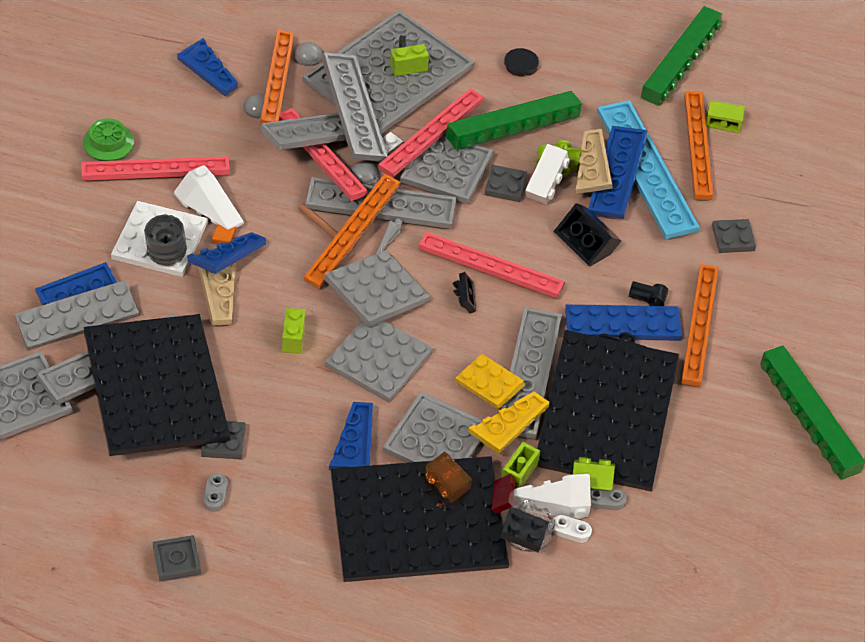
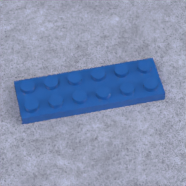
(623, 157)
(640, 321)

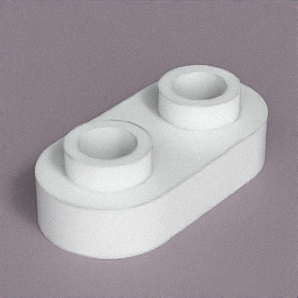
(571, 529)

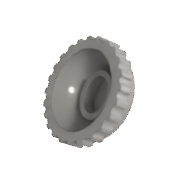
(308, 54)
(254, 105)
(366, 172)

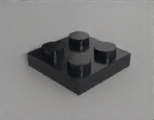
(524, 529)

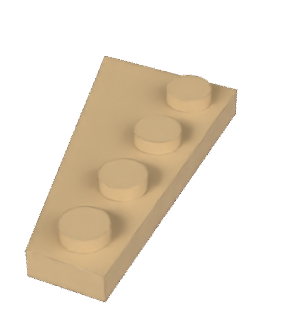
(594, 167)
(219, 294)

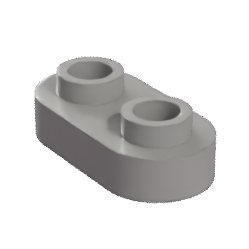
(215, 490)
(606, 499)

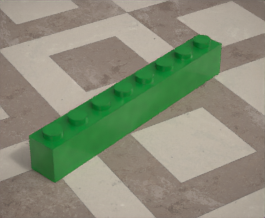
(681, 56)
(513, 120)
(812, 412)

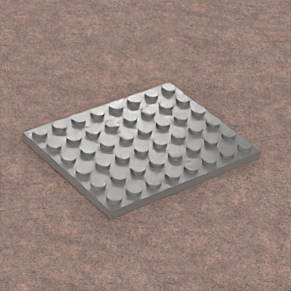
(393, 95)

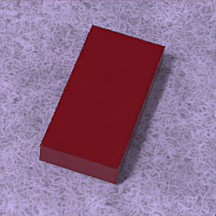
(503, 493)

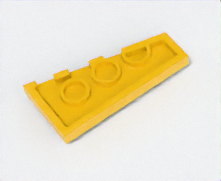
(510, 422)

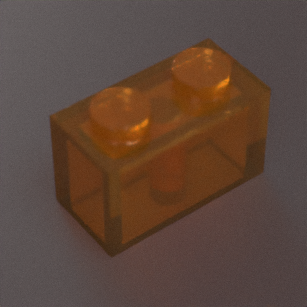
(448, 477)

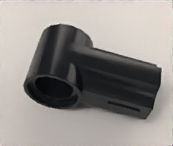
(654, 295)

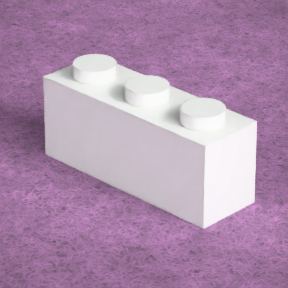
(547, 174)

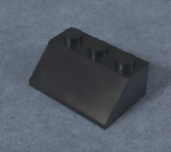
(586, 235)

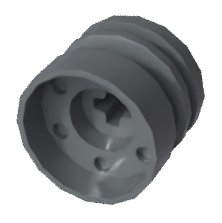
(165, 239)

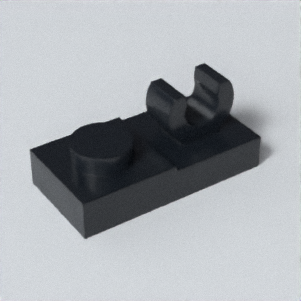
(465, 290)

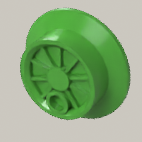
(108, 140)

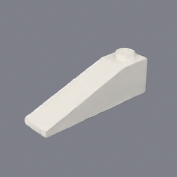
(206, 196)
(564, 497)

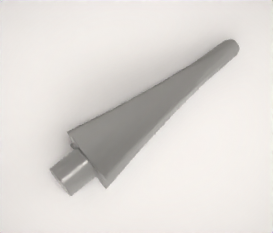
(391, 233)

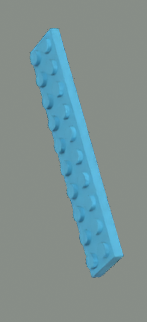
(653, 176)

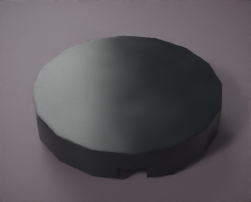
(521, 62)

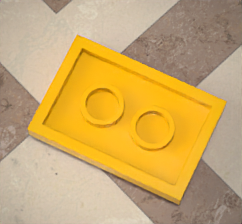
(490, 381)

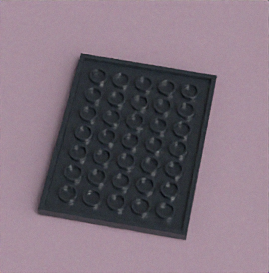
(155, 384)
(608, 405)
(403, 527)

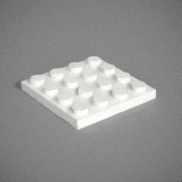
(132, 243)

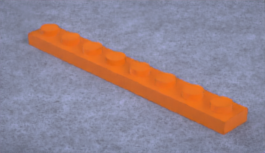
(277, 77)
(698, 145)
(352, 230)
(700, 325)

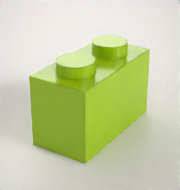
(409, 60)
(725, 116)
(293, 331)
(522, 464)
(600, 472)

